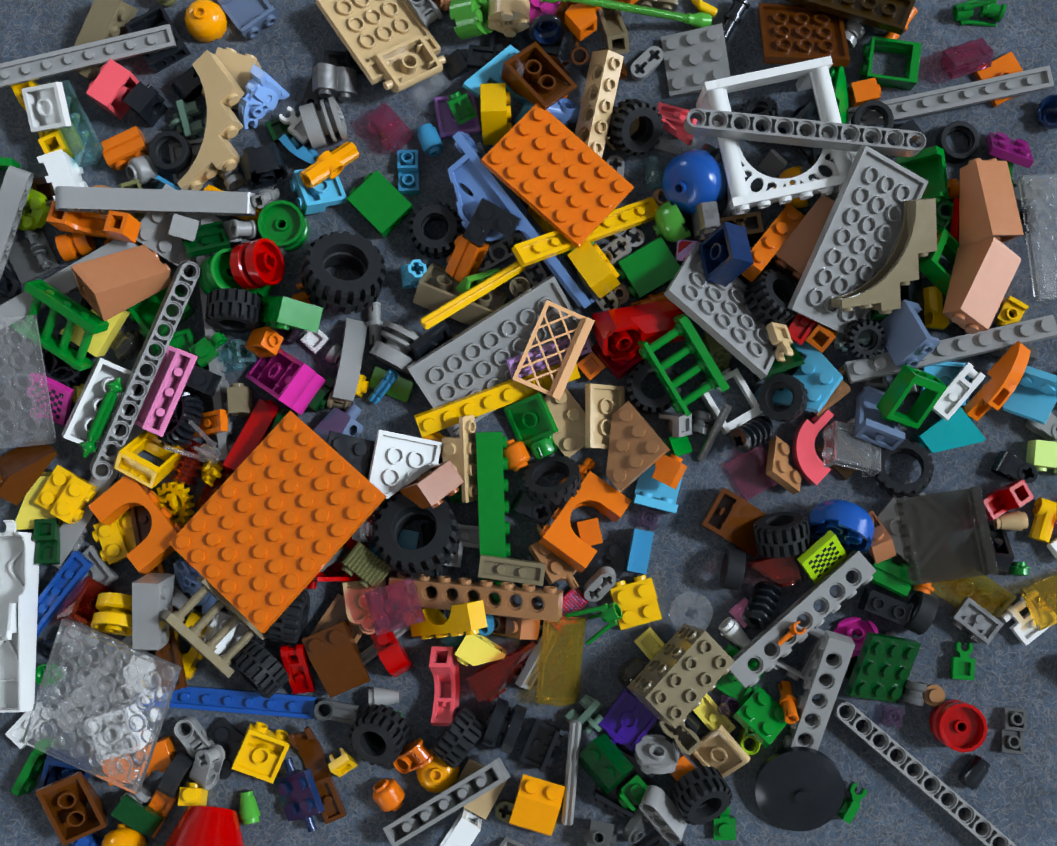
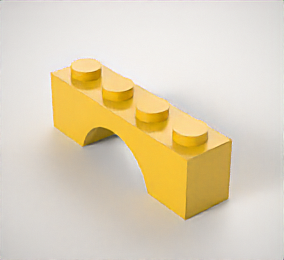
(48, 140)
(464, 617)

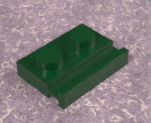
(208, 240)

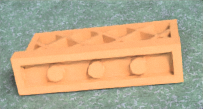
(570, 357)

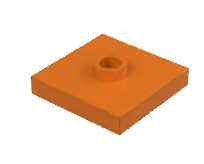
(1002, 66)

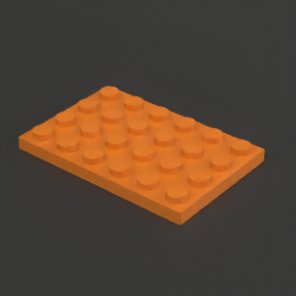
(557, 175)

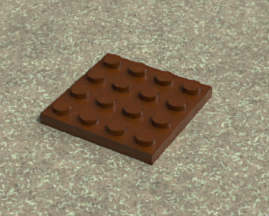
(800, 34)

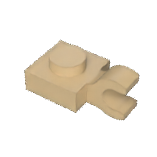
(780, 337)

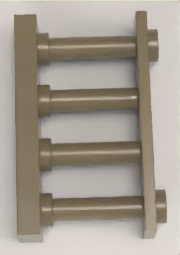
(192, 633)

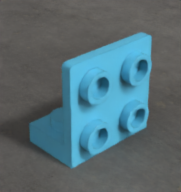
(1033, 396)
(654, 493)

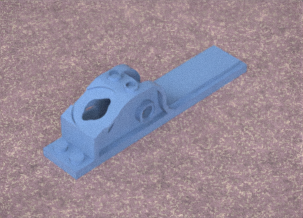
(472, 175)

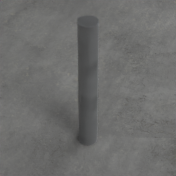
(714, 432)

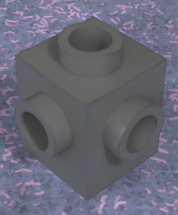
(603, 828)

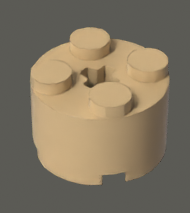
(508, 16)

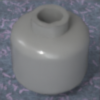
(142, 169)

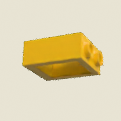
(142, 470)

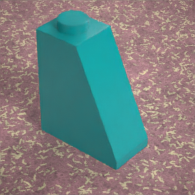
(949, 434)

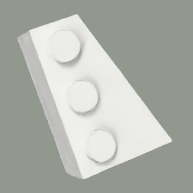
(62, 170)

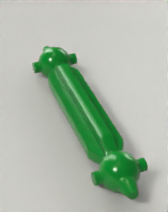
(101, 417)

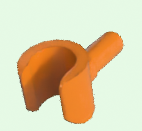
(791, 633)

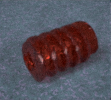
(188, 466)

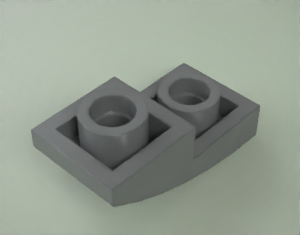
(1011, 731)

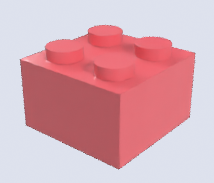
(111, 88)

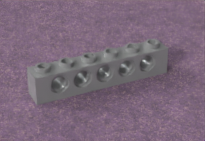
(822, 707)
(446, 802)

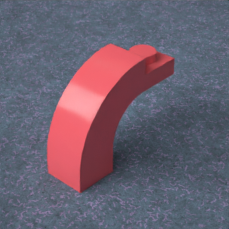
(804, 448)
(446, 685)

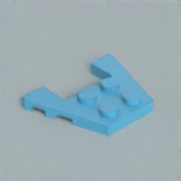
(492, 72)
(816, 374)

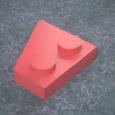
(674, 121)

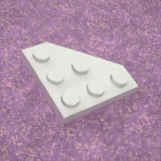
(400, 460)

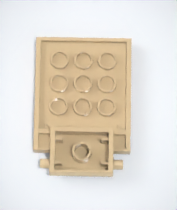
(385, 40)

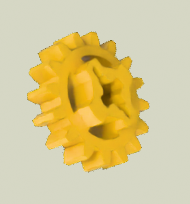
(177, 501)

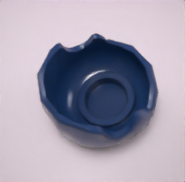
(1048, 112)

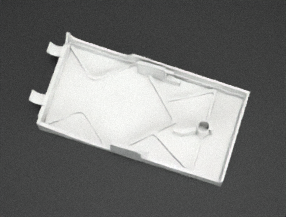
(17, 619)

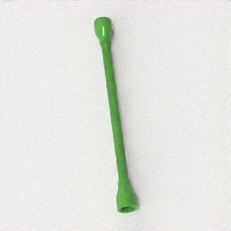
(697, 20)

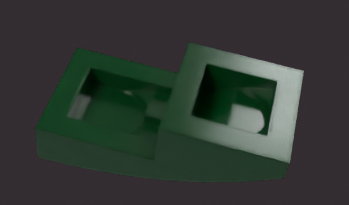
(47, 540)
(137, 816)

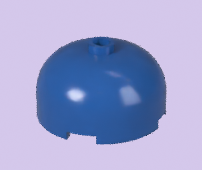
(693, 179)
(846, 521)

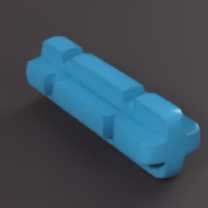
(383, 386)

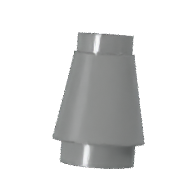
(382, 696)

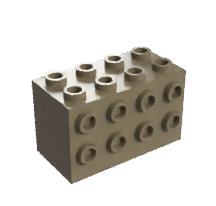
(681, 675)

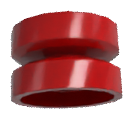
(257, 264)
(958, 725)

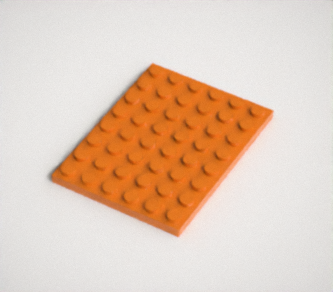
(277, 521)

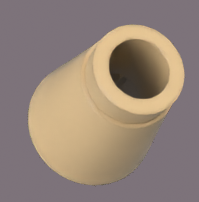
(1011, 521)

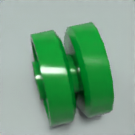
(283, 225)
(216, 272)

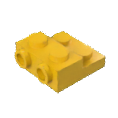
(66, 495)
(115, 539)
(636, 601)
(262, 752)

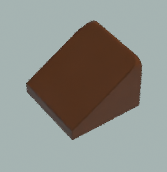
(41, 185)

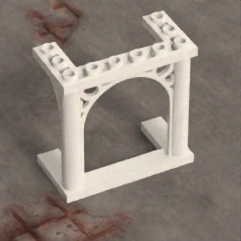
(812, 75)

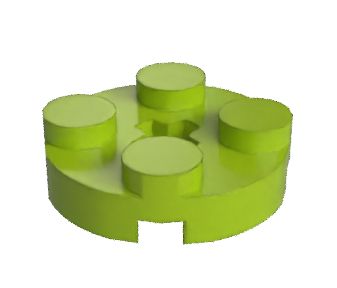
(39, 213)

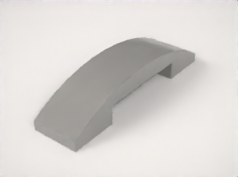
(350, 360)

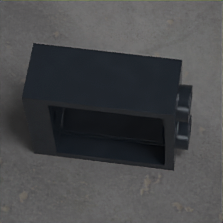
(165, 57)

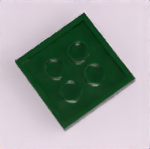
(882, 667)

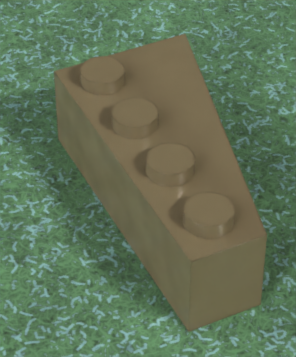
(104, 21)

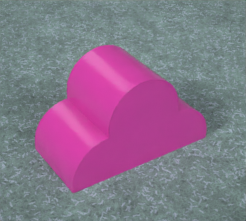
(286, 380)

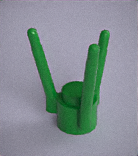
(965, 10)
(608, 613)

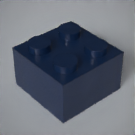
(725, 254)

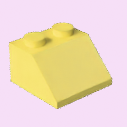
(478, 650)

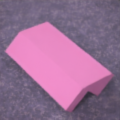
(165, 390)

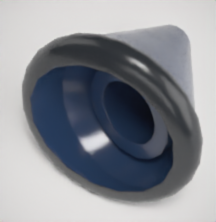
(546, 29)

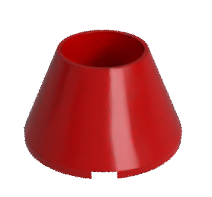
(207, 828)

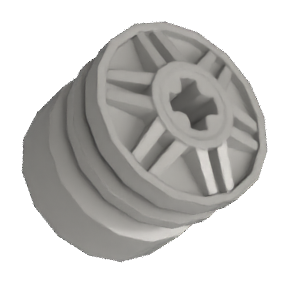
(323, 122)
(396, 348)

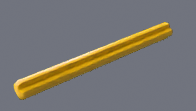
(471, 295)

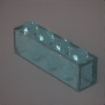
(81, 135)

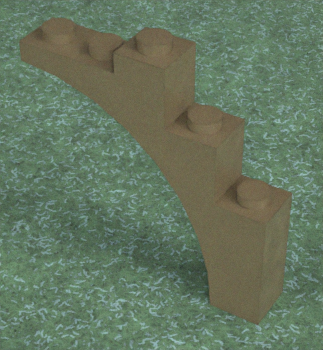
(613, 30)
(915, 240)

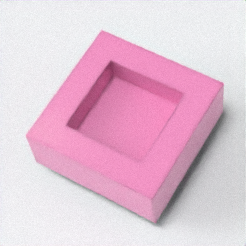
(738, 610)

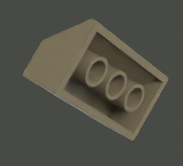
(439, 287)

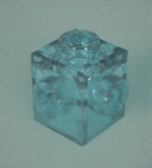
(236, 355)

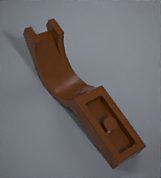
(315, 759)

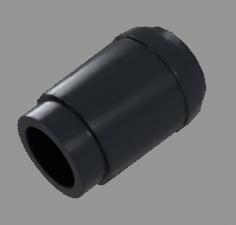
(974, 772)

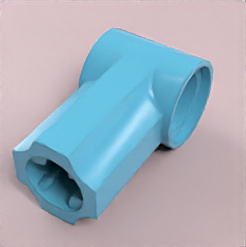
(412, 273)

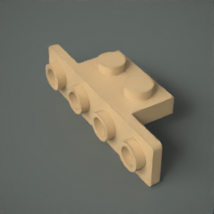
(462, 454)

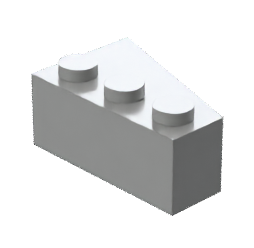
(150, 598)

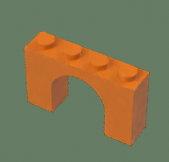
(129, 494)
(560, 537)

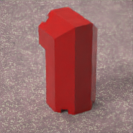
(622, 328)

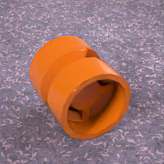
(72, 245)

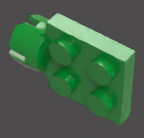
(533, 425)

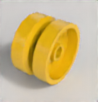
(113, 614)

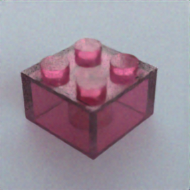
(394, 606)

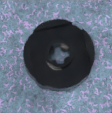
(612, 552)

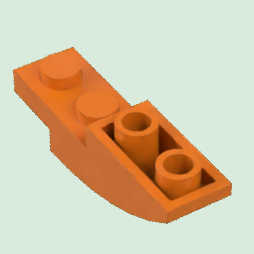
(1005, 378)

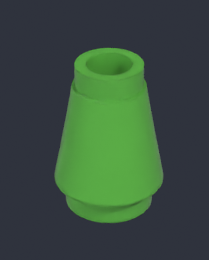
(248, 809)

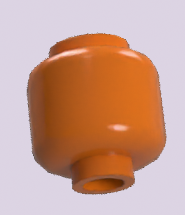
(516, 454)
(388, 795)

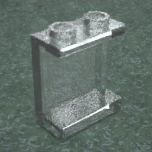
(846, 450)

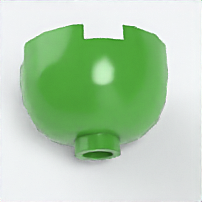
(670, 223)

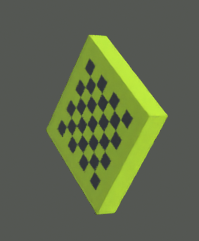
(822, 557)

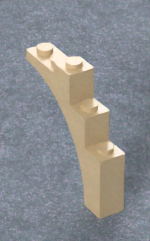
(221, 124)

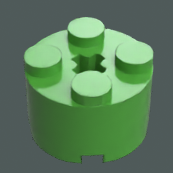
(470, 18)

